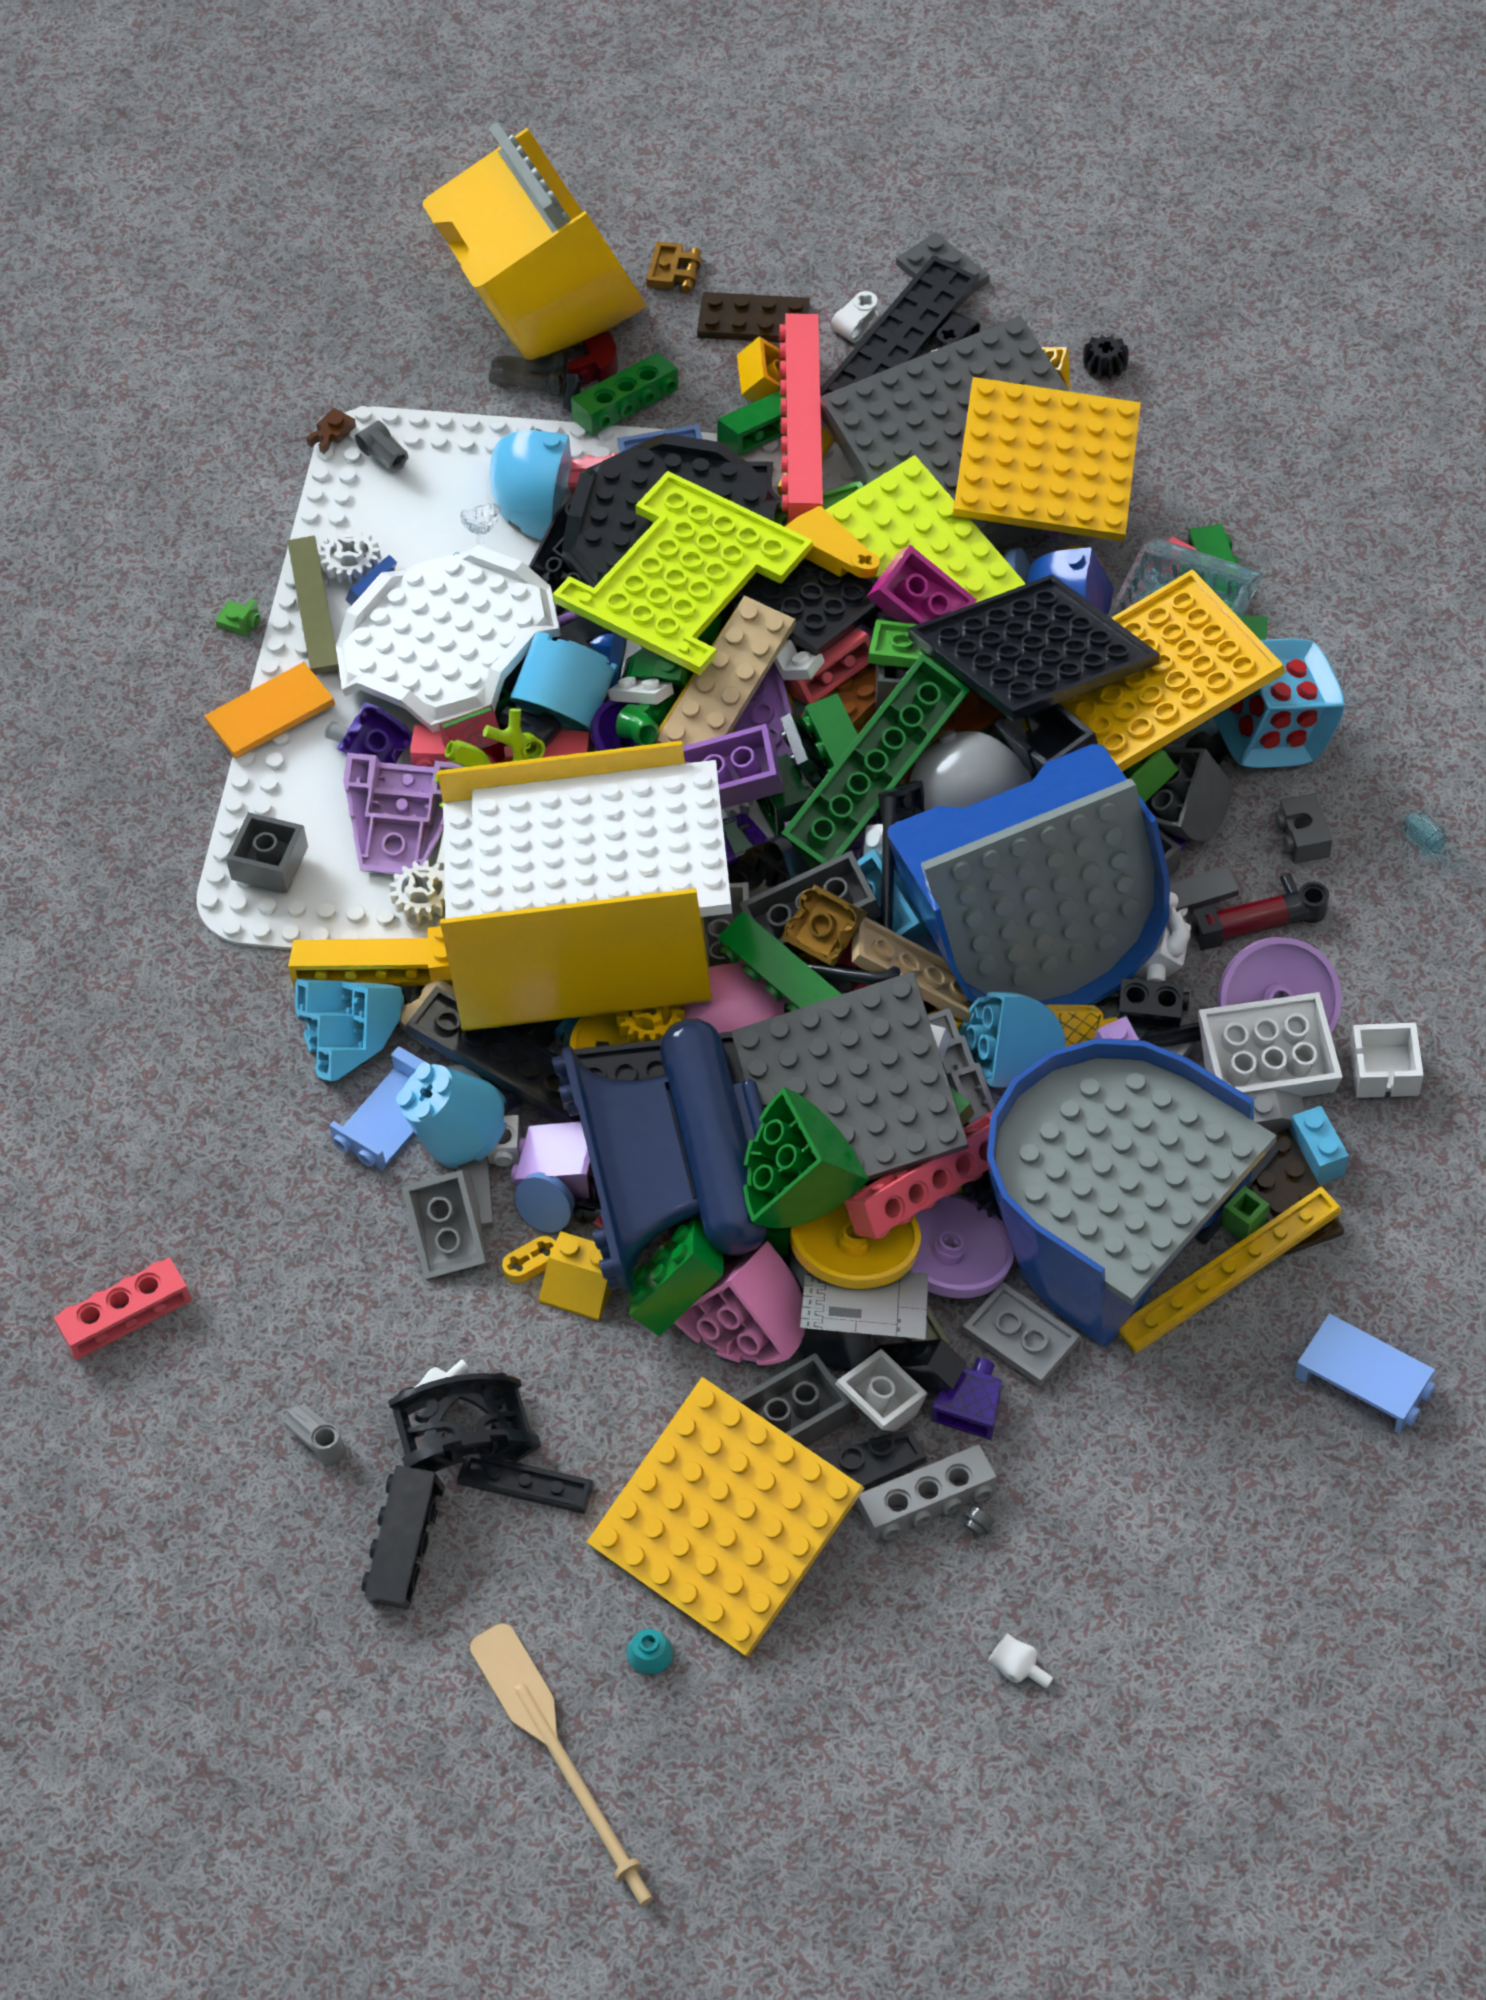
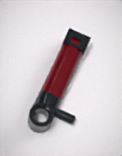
(1214, 926)

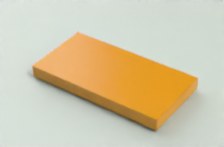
(269, 710)

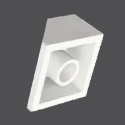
(883, 1391)

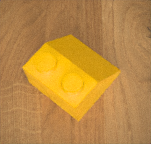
(759, 369)
(575, 1278)

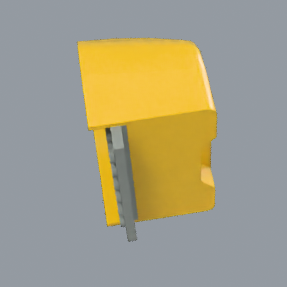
(532, 249)

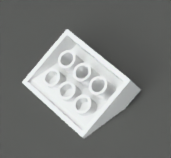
(1271, 1045)

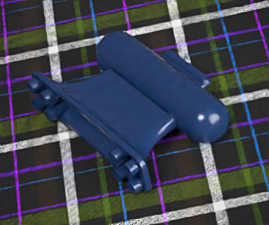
(667, 1147)

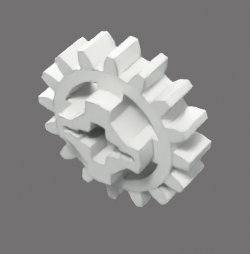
(349, 555)
(421, 889)

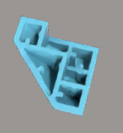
(346, 1021)

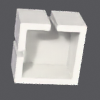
(1386, 1060)

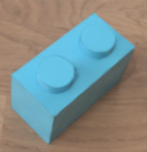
(1319, 1144)

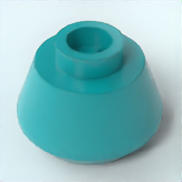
(649, 1651)

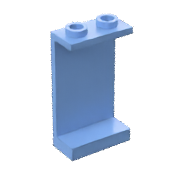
(378, 1126)
(1367, 1370)

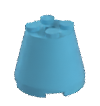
(453, 1114)

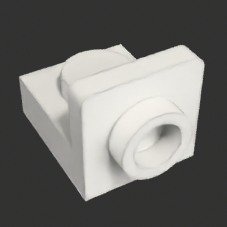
(797, 665)

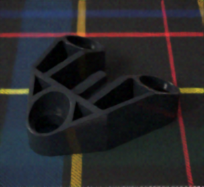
(771, 860)

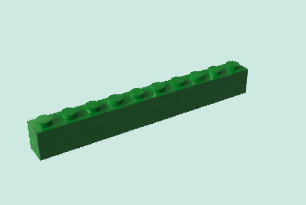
(786, 974)

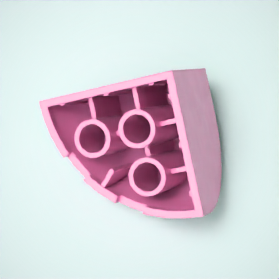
(735, 1000)
(749, 1310)

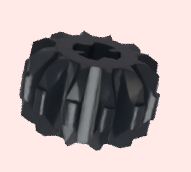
(1105, 356)

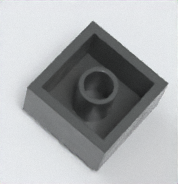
(267, 852)

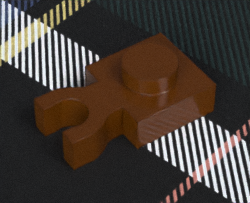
(330, 428)

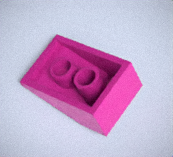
(917, 589)

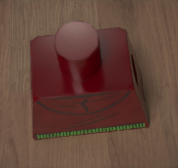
(470, 730)

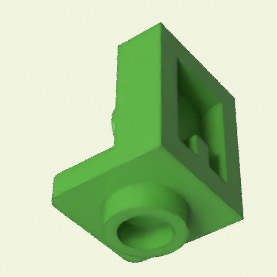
(239, 618)

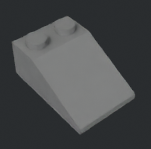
(446, 1223)

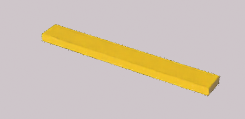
(1229, 1269)

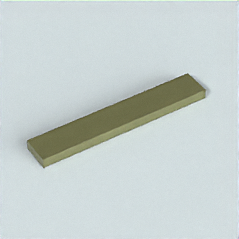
(313, 605)

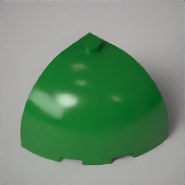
(798, 1164)

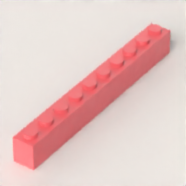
(801, 414)

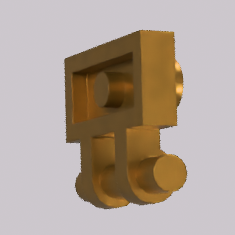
(665, 267)

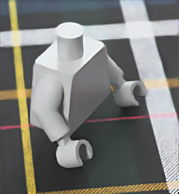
(1171, 947)

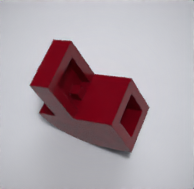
(599, 359)

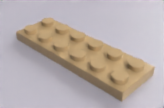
(728, 684)
(879, 949)

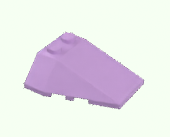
(393, 811)

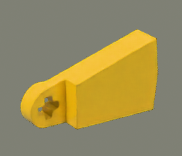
(833, 545)

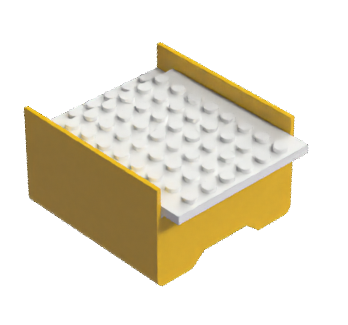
(579, 884)

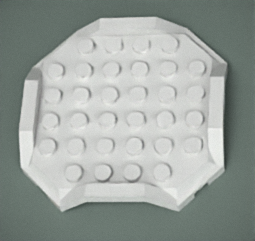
(444, 633)

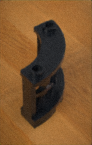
(484, 1390)

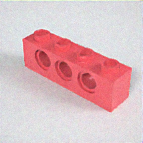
(115, 1323)

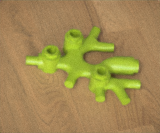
(470, 755)

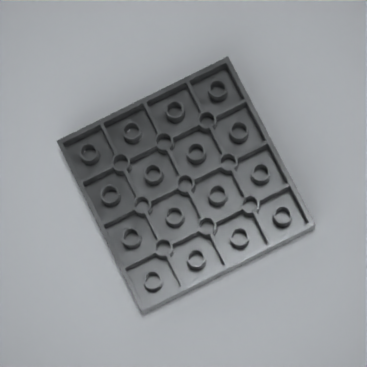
(924, 408)

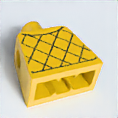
(1079, 1021)

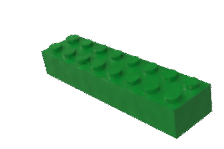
(875, 762)

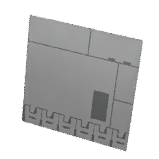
(885, 1310)

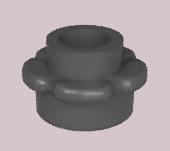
(978, 1521)

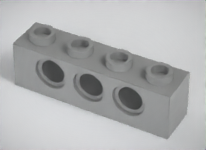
(935, 1478)

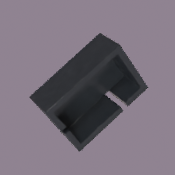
(1050, 736)

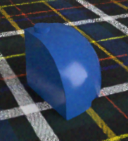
(1079, 571)

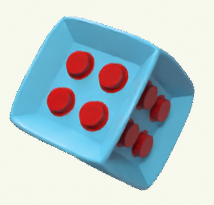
(1289, 717)

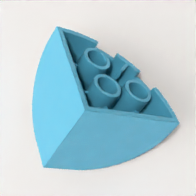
(530, 478)
(1010, 1034)

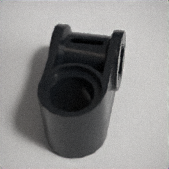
(956, 328)

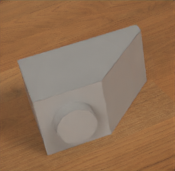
(1275, 1108)

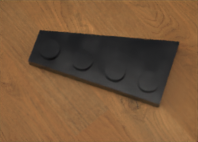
(878, 1459)

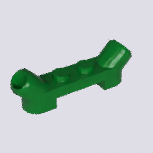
(643, 720)

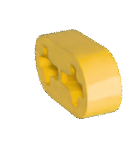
(528, 1258)

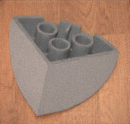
(967, 769)

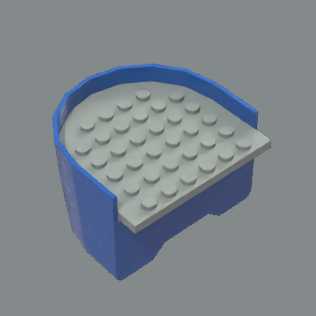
(1042, 884)
(1111, 1169)

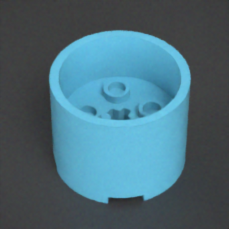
(563, 681)

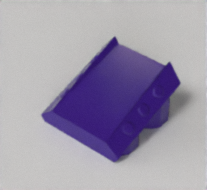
(376, 734)

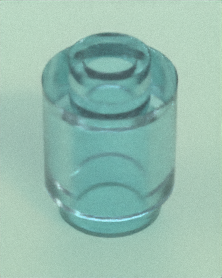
(1424, 832)

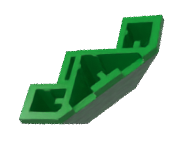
(647, 664)

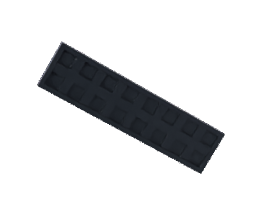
(907, 323)

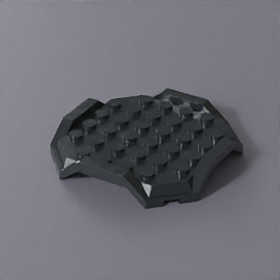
(603, 512)

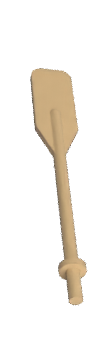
(533, 1710)

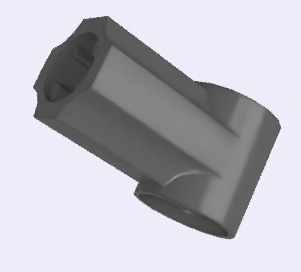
(378, 442)

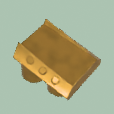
(823, 924)

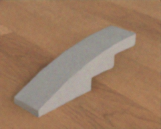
(961, 1070)

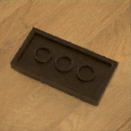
(746, 315)
(1287, 1183)

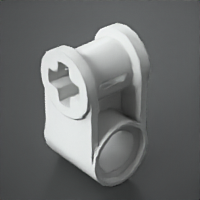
(856, 316)

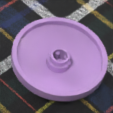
(1278, 970)
(962, 1248)

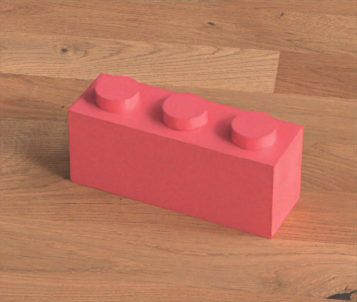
(840, 663)

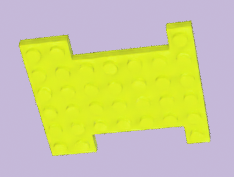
(684, 570)

